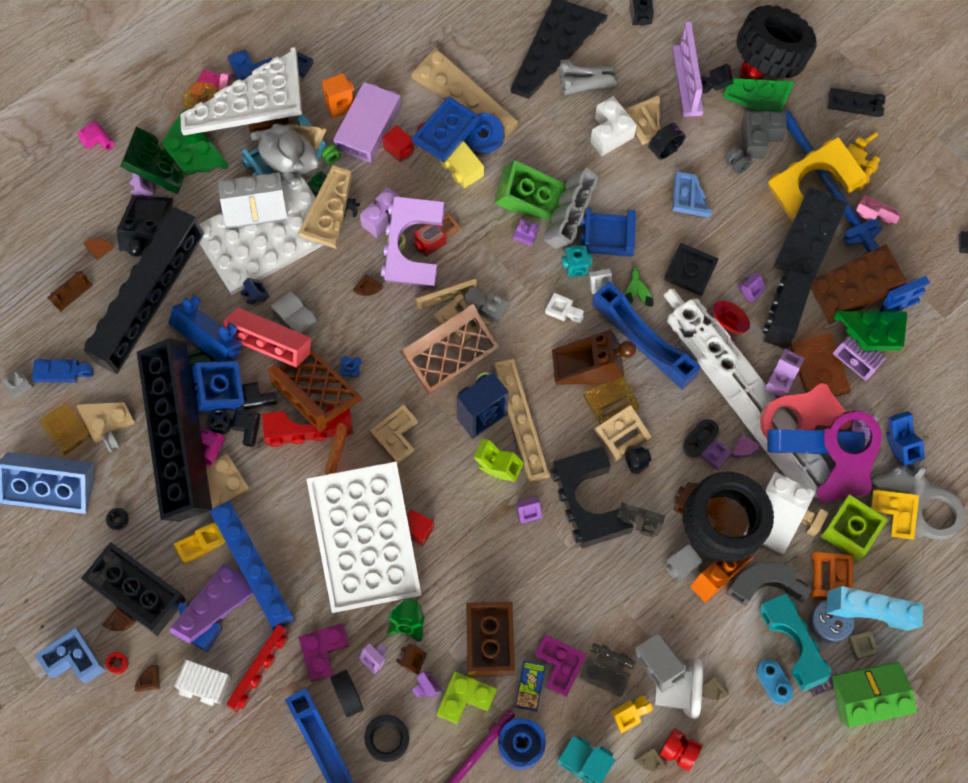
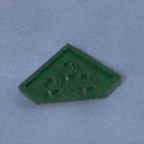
(150, 162)

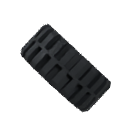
(776, 41)

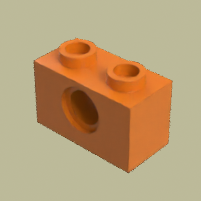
(338, 95)

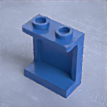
(609, 233)

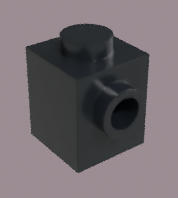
(641, 12)

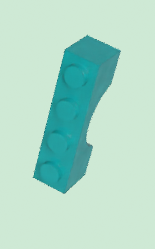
(782, 616)

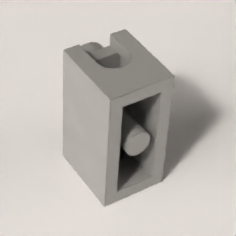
(660, 662)

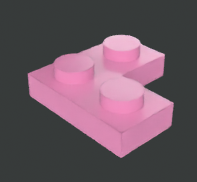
(871, 207)

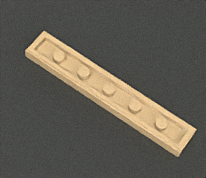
(522, 422)

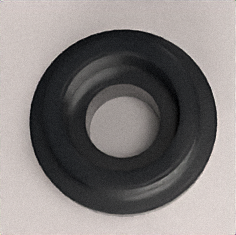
(116, 512)

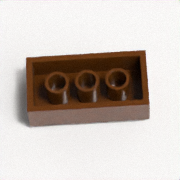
(858, 283)

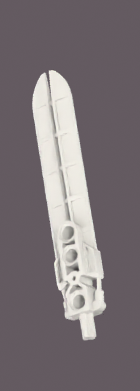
(716, 336)

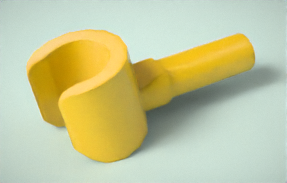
(862, 143)

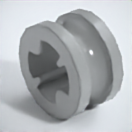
(110, 441)

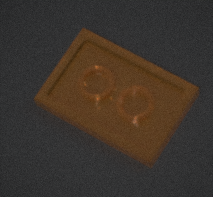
(821, 365)
(337, 447)

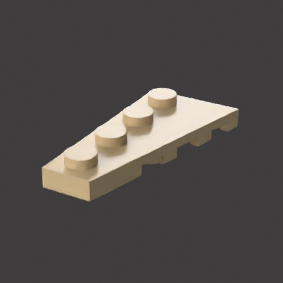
(328, 209)

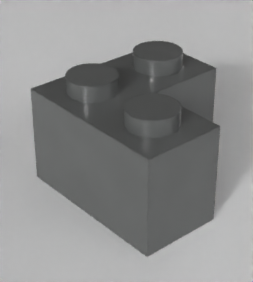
(759, 128)

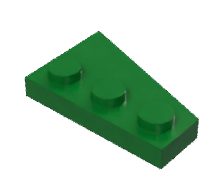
(759, 94)

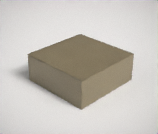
(863, 645)

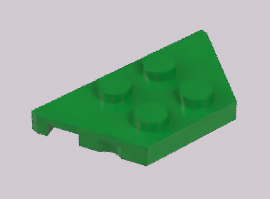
(191, 152)
(875, 328)

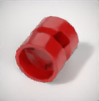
(681, 749)

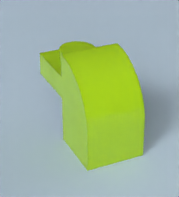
(496, 462)

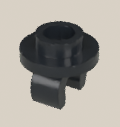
(350, 205)

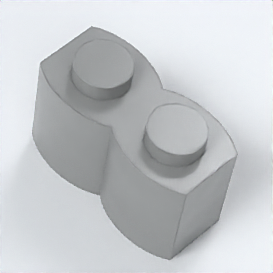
(293, 313)

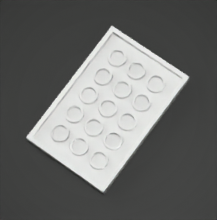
(260, 248)
(363, 536)

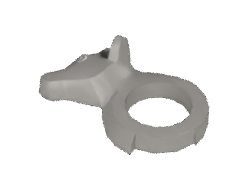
(911, 480)

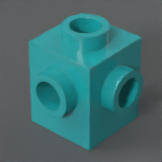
(576, 261)

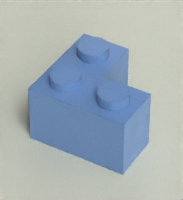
(68, 652)

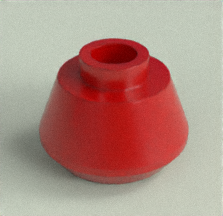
(748, 72)

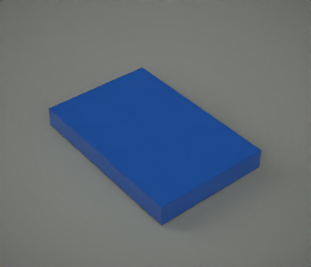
(446, 129)

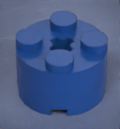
(523, 730)

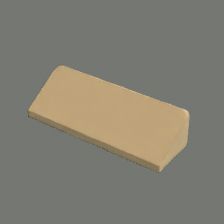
(444, 293)

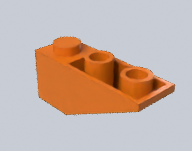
(717, 576)

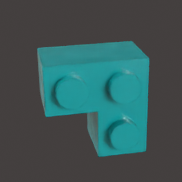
(586, 763)

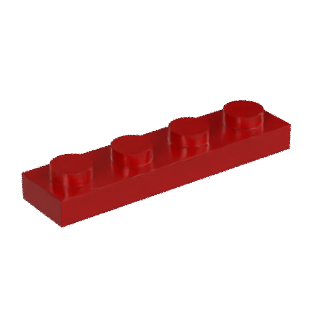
(253, 676)

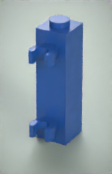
(205, 332)

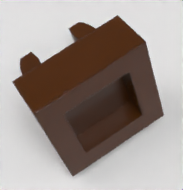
(412, 658)

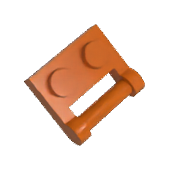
(839, 572)

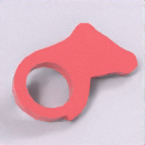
(811, 409)

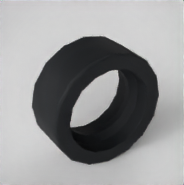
(346, 693)
(374, 725)

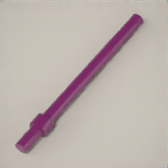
(494, 732)

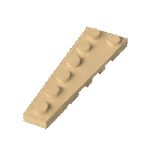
(446, 80)

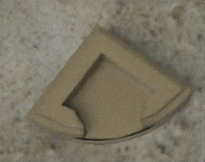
(713, 690)
(651, 761)

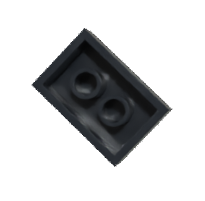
(787, 309)

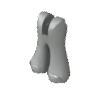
(581, 78)

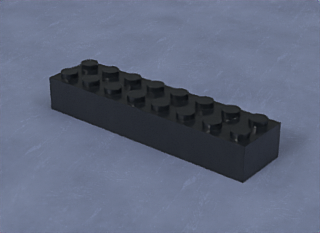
(144, 290)
(174, 430)

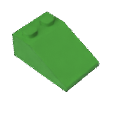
(528, 191)

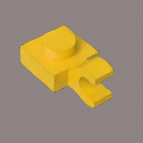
(628, 714)

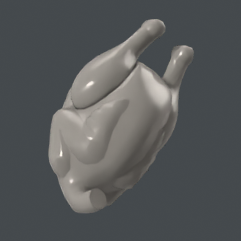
(286, 152)

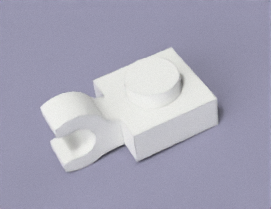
(561, 307)

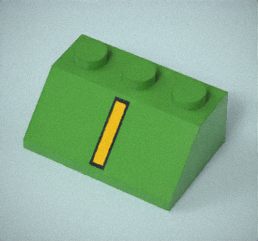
(873, 694)

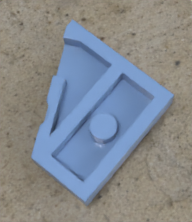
(689, 196)

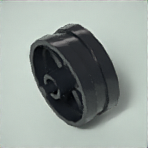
(667, 141)

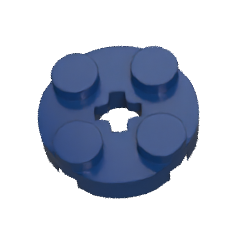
(494, 138)

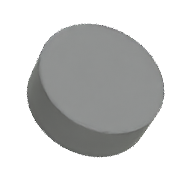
(475, 297)

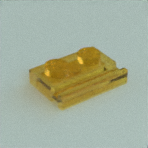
(64, 428)

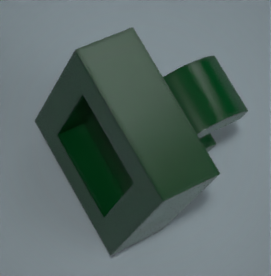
(316, 182)

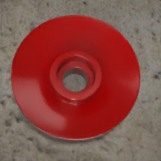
(731, 317)

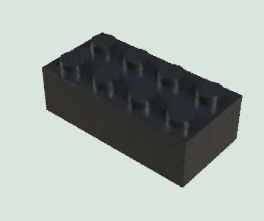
(811, 233)
(133, 589)

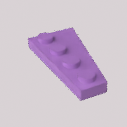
(213, 602)

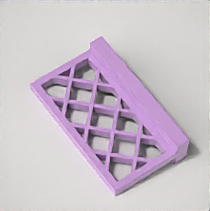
(688, 74)

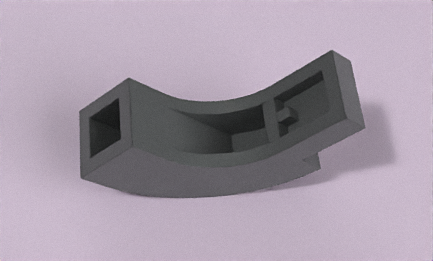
(766, 575)

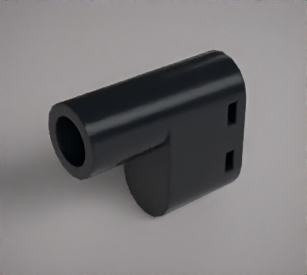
(254, 399)
(247, 424)

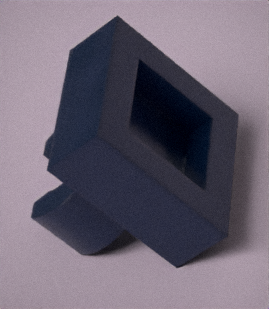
(255, 290)

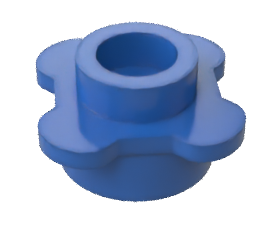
(350, 372)

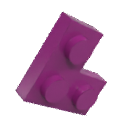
(317, 645)
(566, 663)

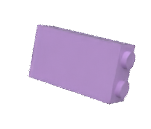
(367, 122)

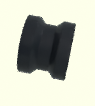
(220, 416)

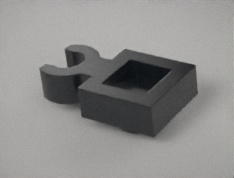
(718, 79)

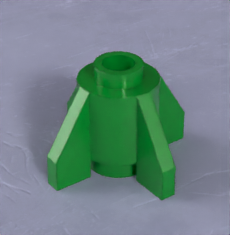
(407, 619)

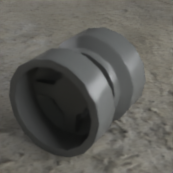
(738, 160)

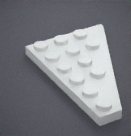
(264, 96)

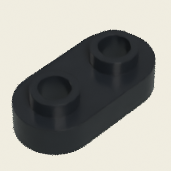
(700, 439)

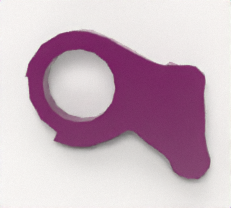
(851, 469)

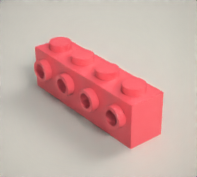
(269, 337)

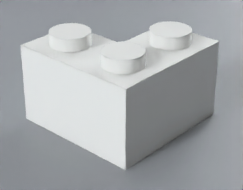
(614, 129)

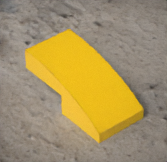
(199, 544)

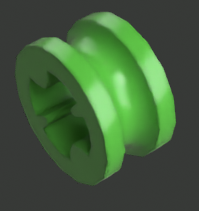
(331, 154)

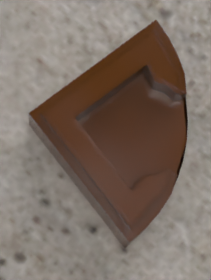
(367, 286)
(118, 621)
(148, 680)

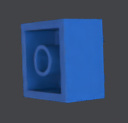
(217, 386)

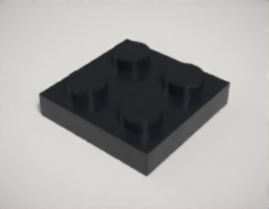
(691, 269)

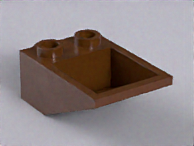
(591, 359)

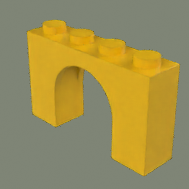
(831, 157)

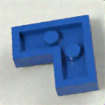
(243, 65)

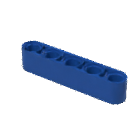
(811, 441)

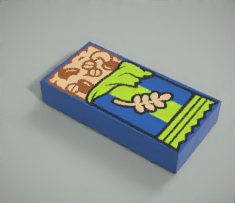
(530, 686)

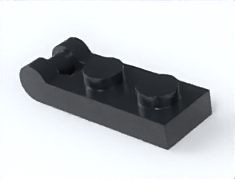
(856, 102)

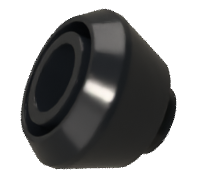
(637, 458)

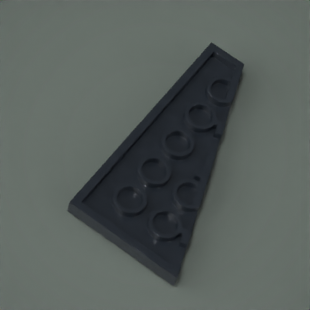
(557, 39)

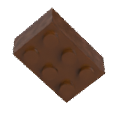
(490, 639)

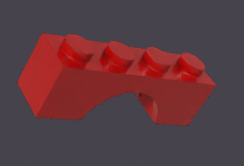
(280, 429)

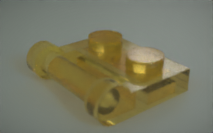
(608, 394)

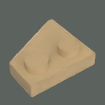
(647, 118)

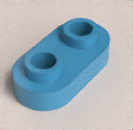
(773, 682)

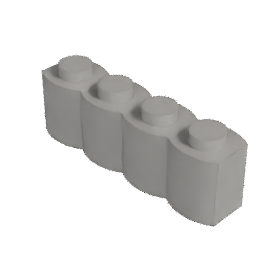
(571, 208)

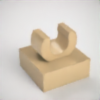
(814, 521)

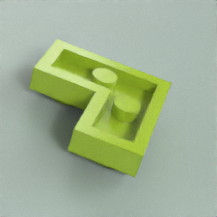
(463, 691)

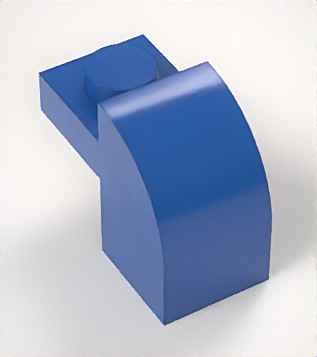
(903, 441)

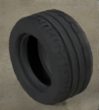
(749, 496)

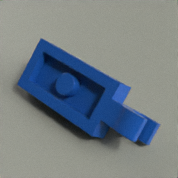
(60, 370)

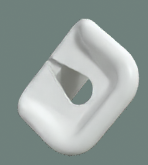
(680, 694)

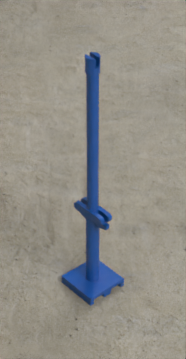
(861, 232)

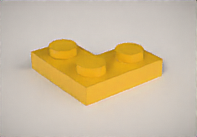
(904, 509)

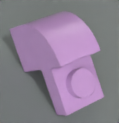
(784, 373)

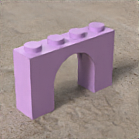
(404, 214)

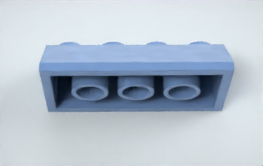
(46, 482)

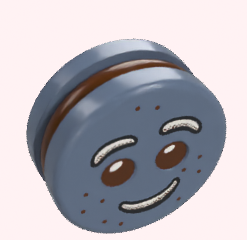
(828, 627)

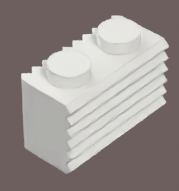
(202, 682)

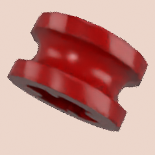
(109, 660)

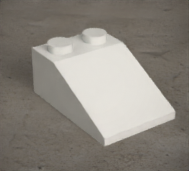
(789, 504)

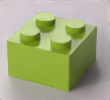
(854, 528)

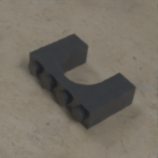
(588, 527)

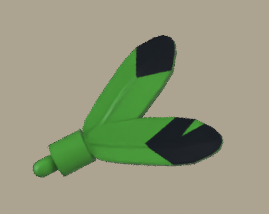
(637, 287)

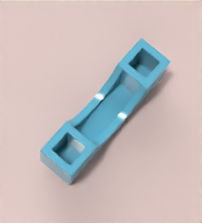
(857, 603)

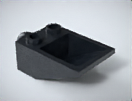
(141, 221)

